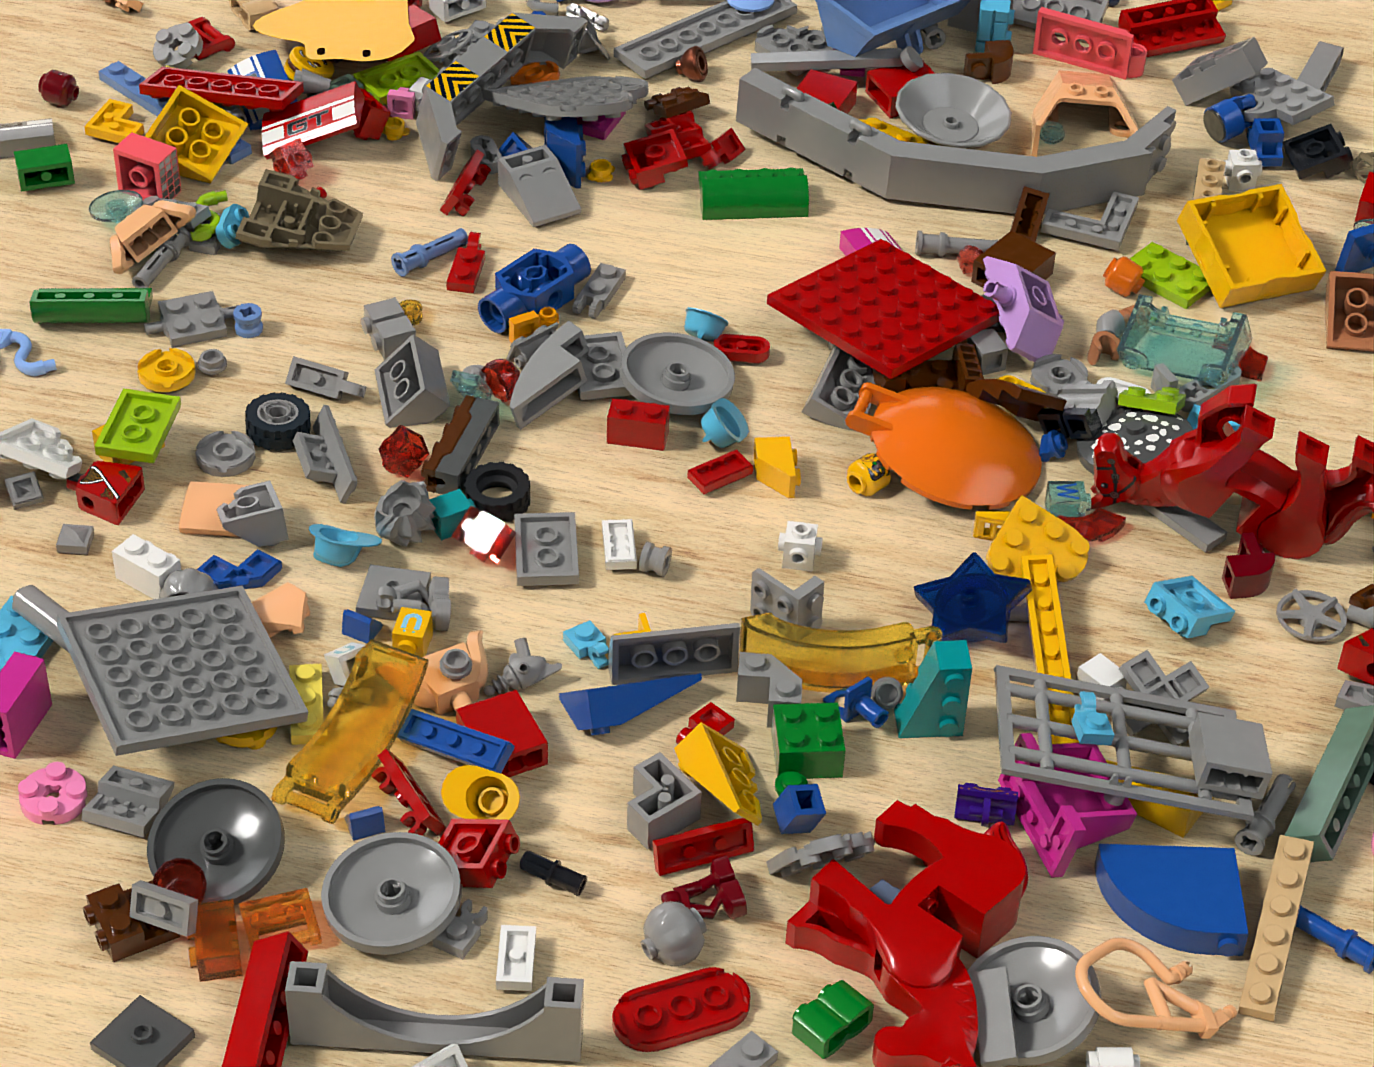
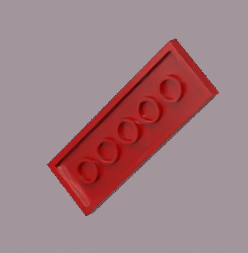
(224, 88)

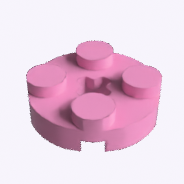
(48, 780)

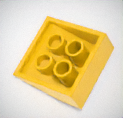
(199, 132)

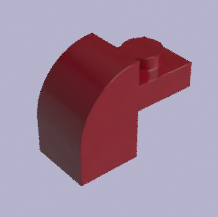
(1248, 571)

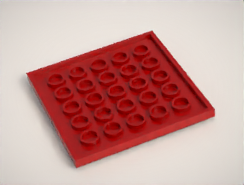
(885, 308)

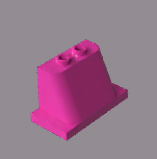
(1061, 816)

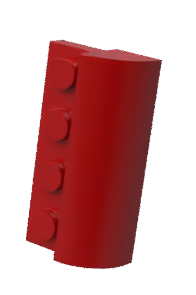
(1173, 25)

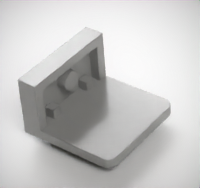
(798, 606)

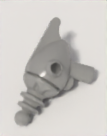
(522, 670)

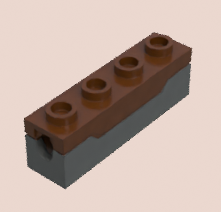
(461, 444)

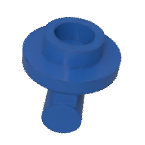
(1052, 445)

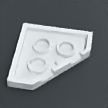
(40, 448)

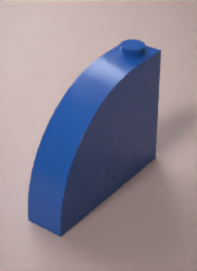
(1176, 895)

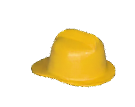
(479, 793)

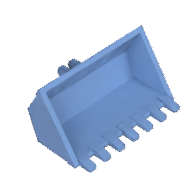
(868, 24)

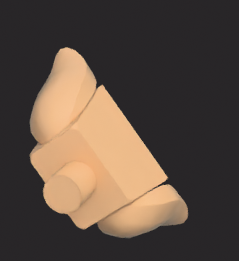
(145, 231)
(449, 694)

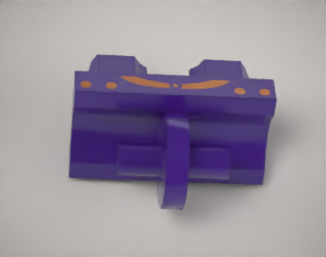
(986, 804)

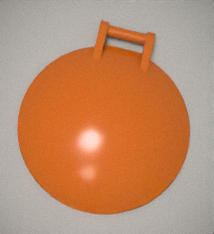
(949, 445)

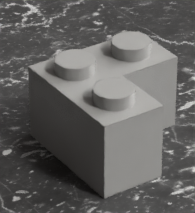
(663, 801)

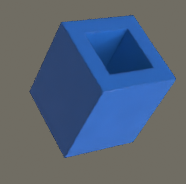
(799, 809)

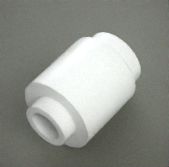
(1112, 1057)

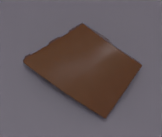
(1015, 398)

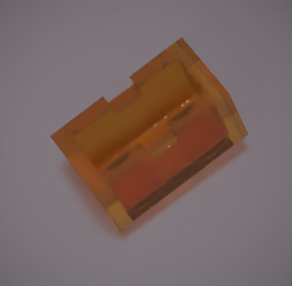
(216, 941)

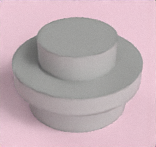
(212, 362)
(455, 664)
(887, 692)

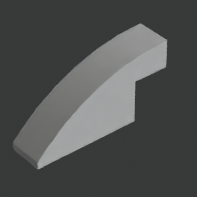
(549, 374)

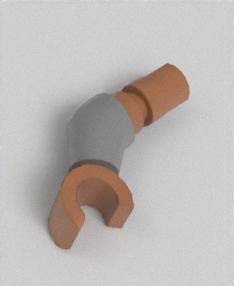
(1107, 334)

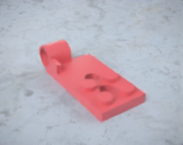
(1109, 48)

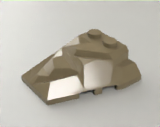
(297, 218)

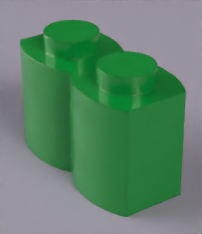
(832, 1018)

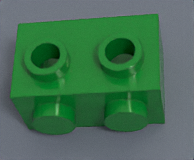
(44, 167)

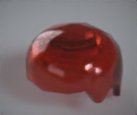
(501, 378)
(182, 877)

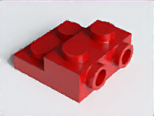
(652, 158)
(480, 849)

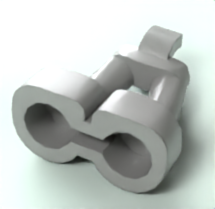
(436, 597)

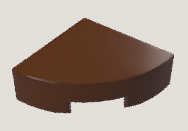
(1363, 598)

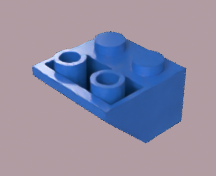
(566, 142)

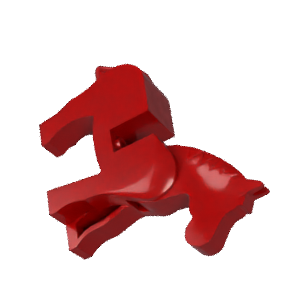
(914, 944)

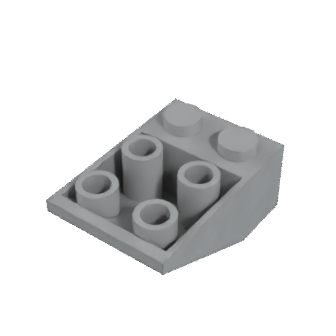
(537, 185)

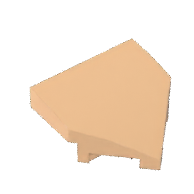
(283, 609)

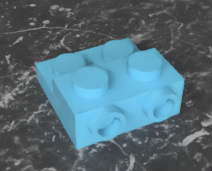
(1187, 606)

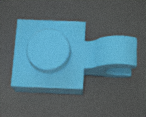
(587, 641)
(1090, 725)

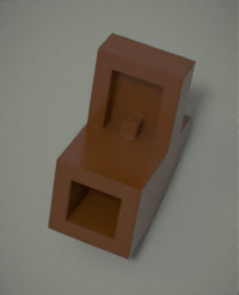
(992, 64)

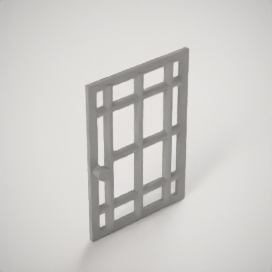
(1114, 791)

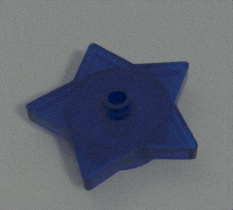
(973, 602)

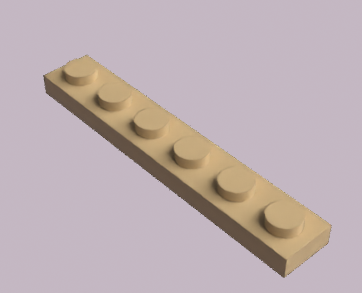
(1276, 928)

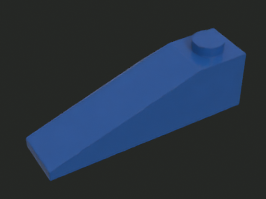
(615, 705)

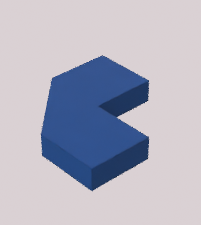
(251, 573)

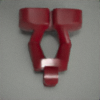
(724, 881)

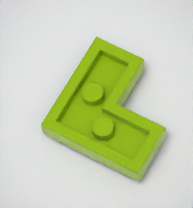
(1164, 401)

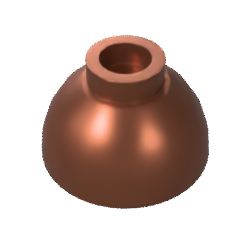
(693, 64)

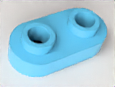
(229, 224)

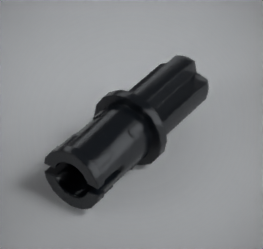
(553, 872)

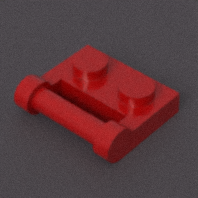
(212, 38)

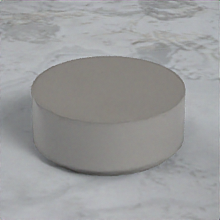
(911, 59)

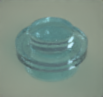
(1052, 132)

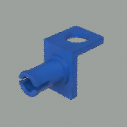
(859, 702)

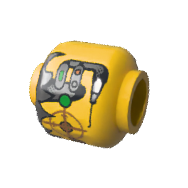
(867, 475)

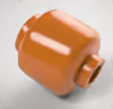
(1124, 276)

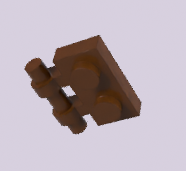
(676, 102)

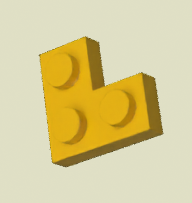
(112, 122)

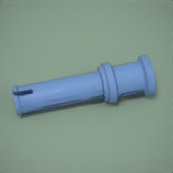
(421, 254)

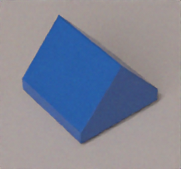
(360, 626)
(365, 822)

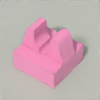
(401, 103)

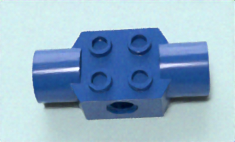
(533, 283)

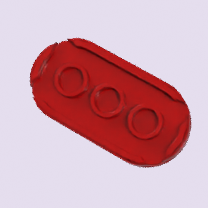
(681, 1009)

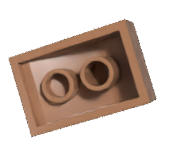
(1349, 311)

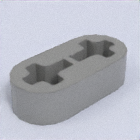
(488, 147)

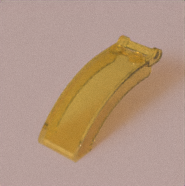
(838, 658)
(356, 730)

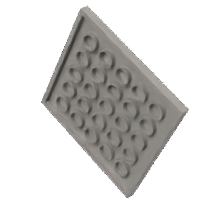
(180, 669)

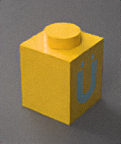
(413, 631)

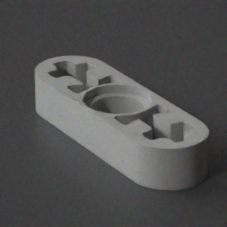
(1195, 390)

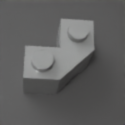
(766, 681)

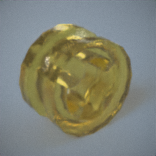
(413, 310)

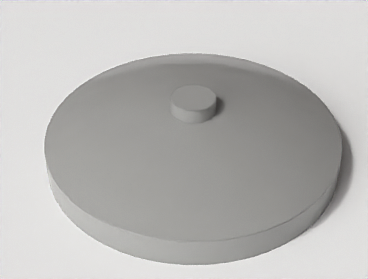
(676, 372)
(391, 893)
(1045, 998)

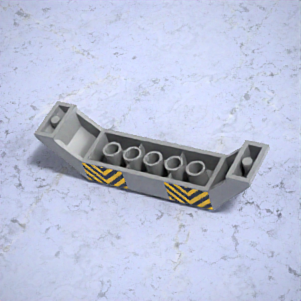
(487, 65)

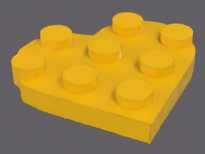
(1037, 532)

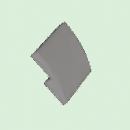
(128, 801)

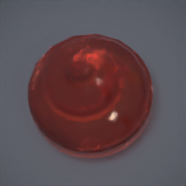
(966, 258)

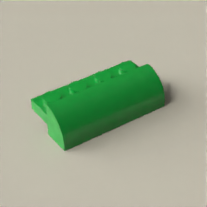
(753, 193)
(91, 305)

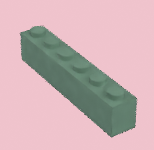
(1337, 784)

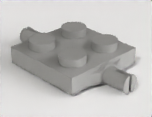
(191, 319)

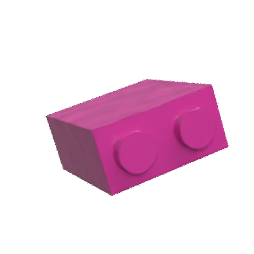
(23, 701)

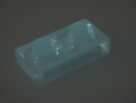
(470, 385)

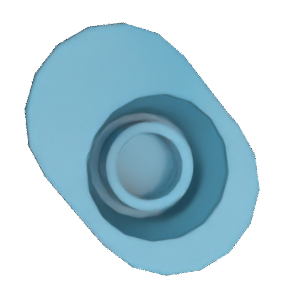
(704, 324)
(724, 424)
(339, 546)

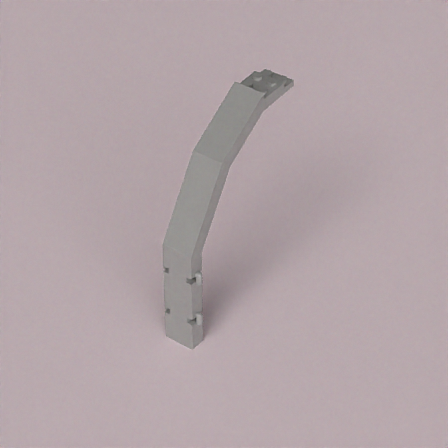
(949, 173)

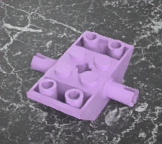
(1024, 308)

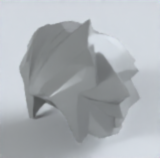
(404, 513)

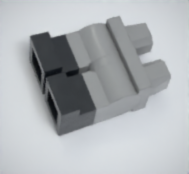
(1086, 407)

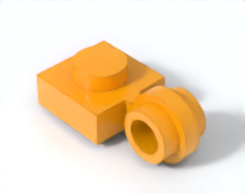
(527, 323)

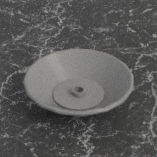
(953, 110)

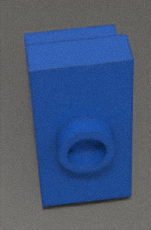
(1267, 140)

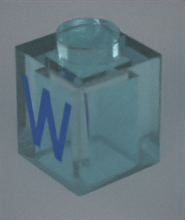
(1067, 498)

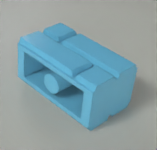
(993, 22)

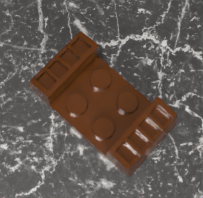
(937, 373)

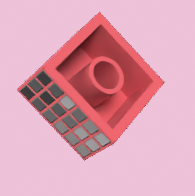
(147, 167)

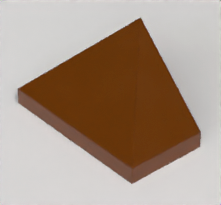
(1029, 213)

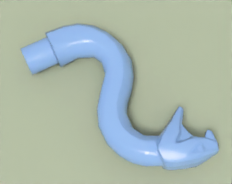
(36, 368)

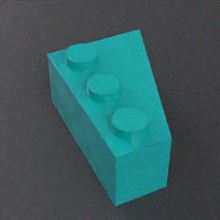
(939, 695)

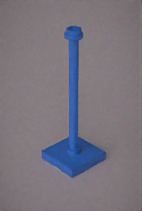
(1357, 250)

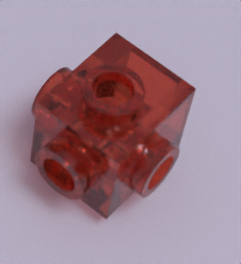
(292, 159)
(403, 451)

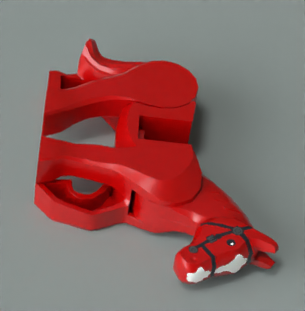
(1201, 469)

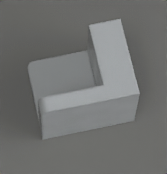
(990, 350)

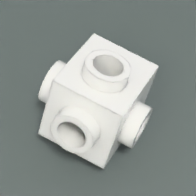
(1242, 169)
(802, 540)

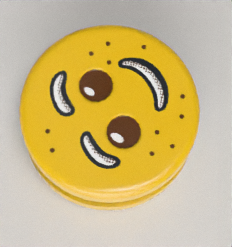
(298, 60)

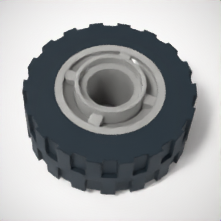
(276, 419)

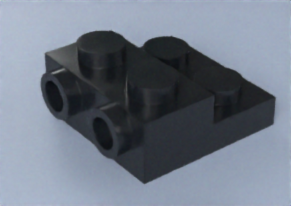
(1318, 152)

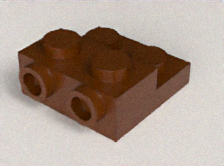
(116, 930)

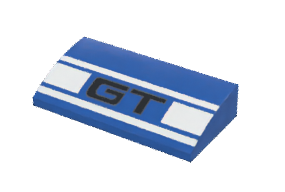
(260, 65)

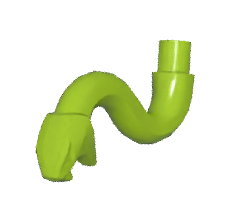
(205, 231)

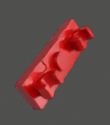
(472, 173)
(408, 794)
(702, 845)

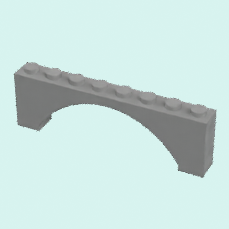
(335, 1015)

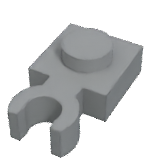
(462, 931)

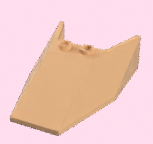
(1082, 89)

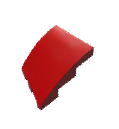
(687, 131)

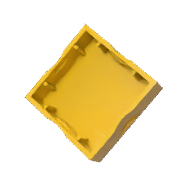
(1250, 245)

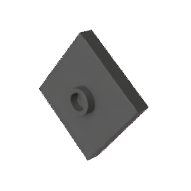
(142, 1036)

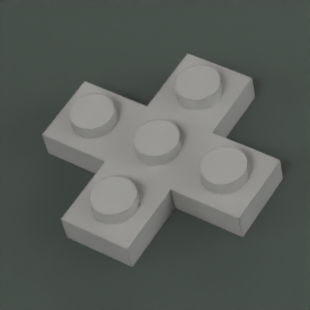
(1147, 677)

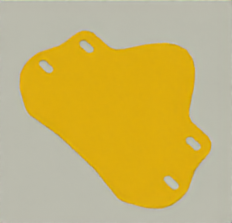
(342, 27)

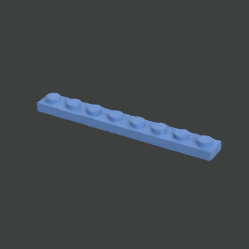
(127, 83)

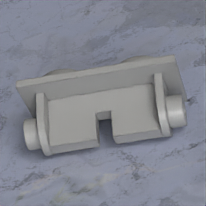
(524, 348)

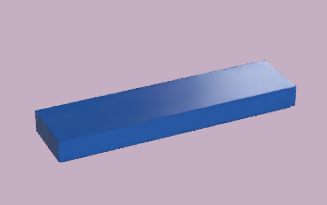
(455, 741)

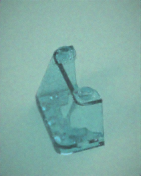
(1184, 344)

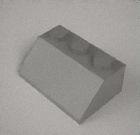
(412, 384)

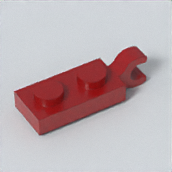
(467, 266)

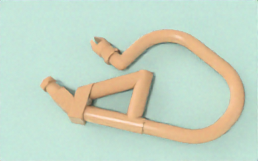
(1203, 1019)

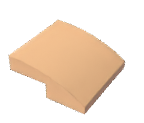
(200, 507)

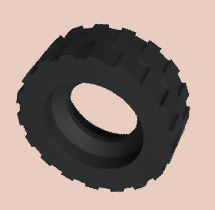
(499, 475)

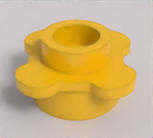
(395, 128)
(601, 171)

